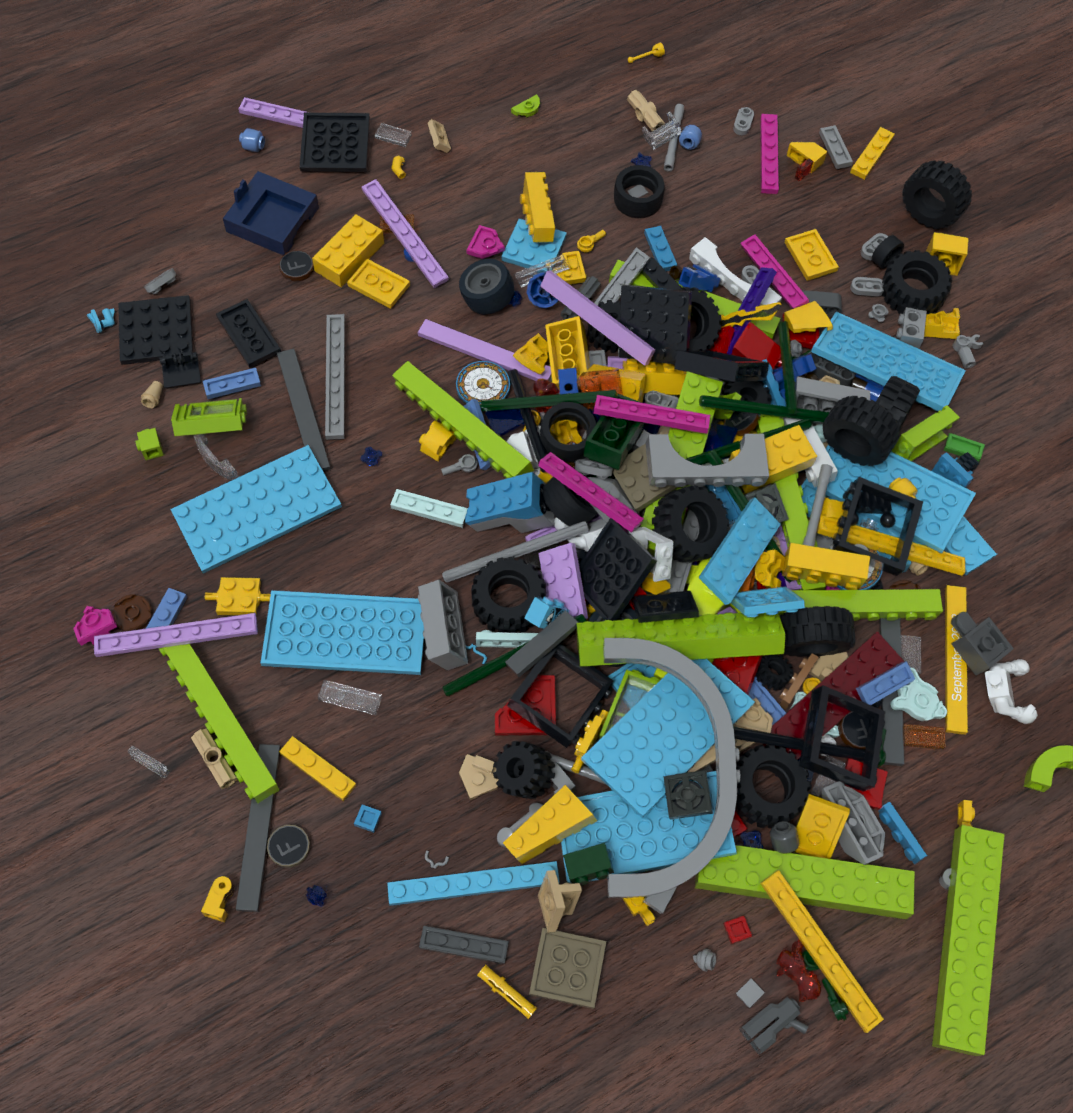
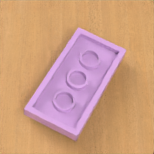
(563, 578)

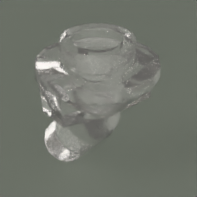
(869, 524)

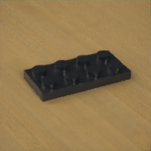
(248, 333)

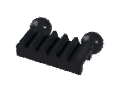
(872, 504)

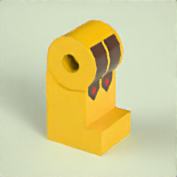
(217, 897)

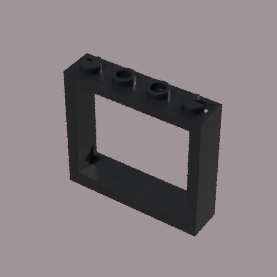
(721, 365)
(901, 555)
(572, 661)
(813, 735)

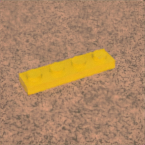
(872, 153)
(317, 768)

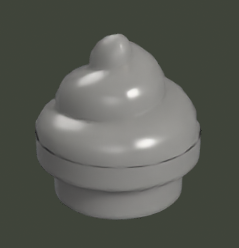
(705, 959)

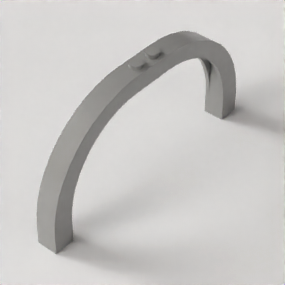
(673, 662)

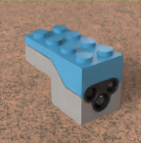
(509, 501)

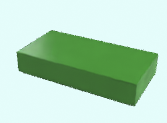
(960, 445)

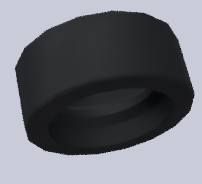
(887, 250)

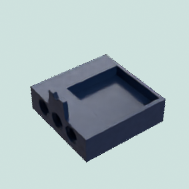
(269, 212)

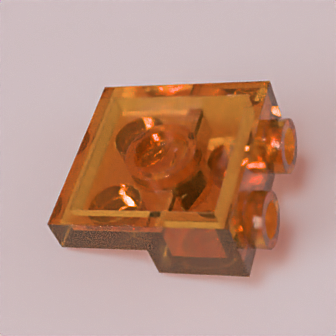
(599, 381)

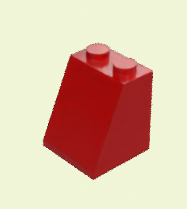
(758, 346)

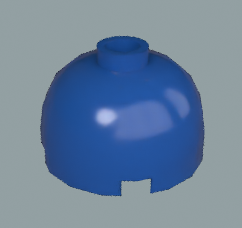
(537, 294)

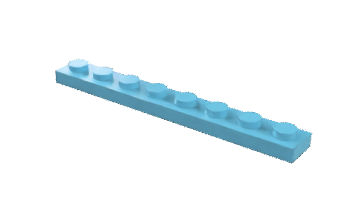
(469, 883)

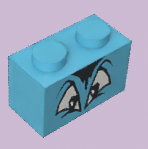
(544, 611)

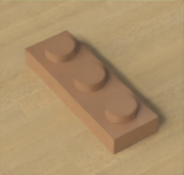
(797, 680)

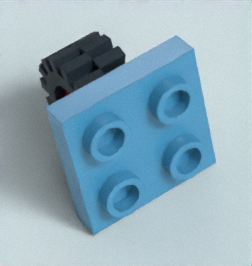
(956, 469)

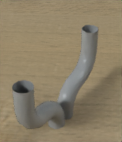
(437, 864)

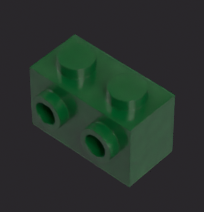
(588, 864)

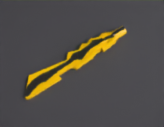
(763, 312)

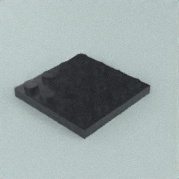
(335, 142)
(658, 318)
(154, 329)
(614, 570)

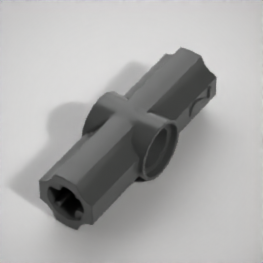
(588, 289)

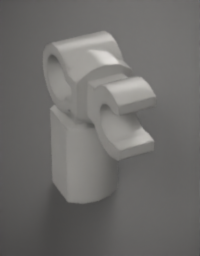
(962, 346)

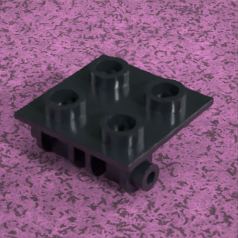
(180, 369)

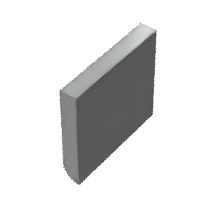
(637, 191)
(750, 993)

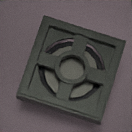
(765, 497)
(688, 796)

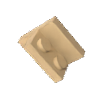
(557, 899)

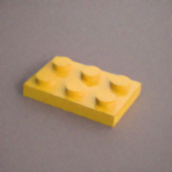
(811, 254)
(378, 283)
(820, 827)

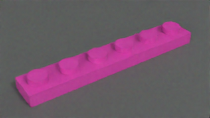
(769, 153)
(782, 281)
(652, 414)
(591, 492)

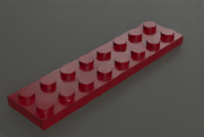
(864, 664)

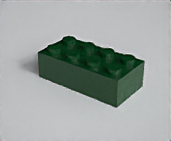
(612, 439)

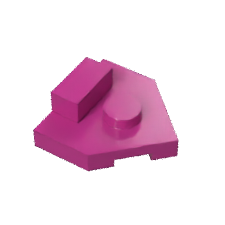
(485, 243)
(94, 623)

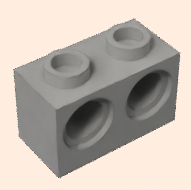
(912, 327)

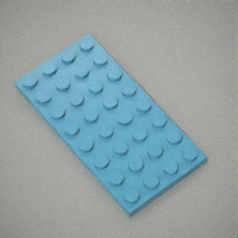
(883, 356)
(942, 499)
(255, 508)
(343, 633)
(660, 738)
(644, 842)

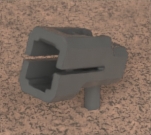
(784, 1017)

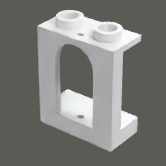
(663, 551)

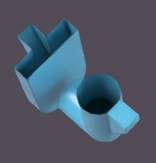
(107, 322)

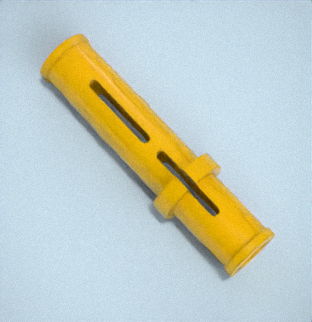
(500, 986)

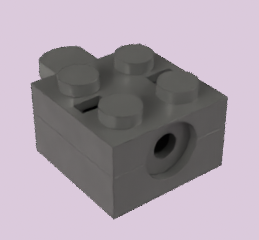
(980, 643)

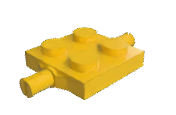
(238, 596)
(592, 732)

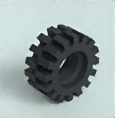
(770, 679)

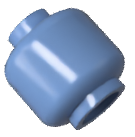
(690, 137)
(252, 140)

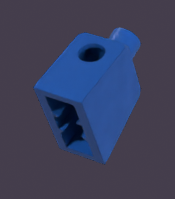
(567, 376)

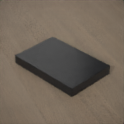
(665, 606)

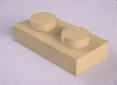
(439, 136)

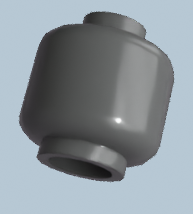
(784, 837)

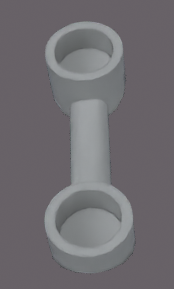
(506, 832)

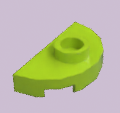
(528, 107)

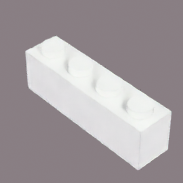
(823, 457)

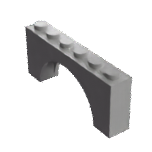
(669, 468)

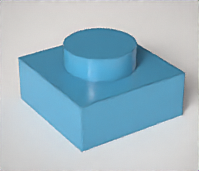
(367, 818)

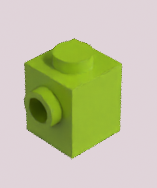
(149, 444)

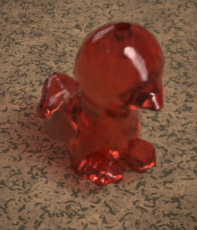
(544, 387)
(794, 967)

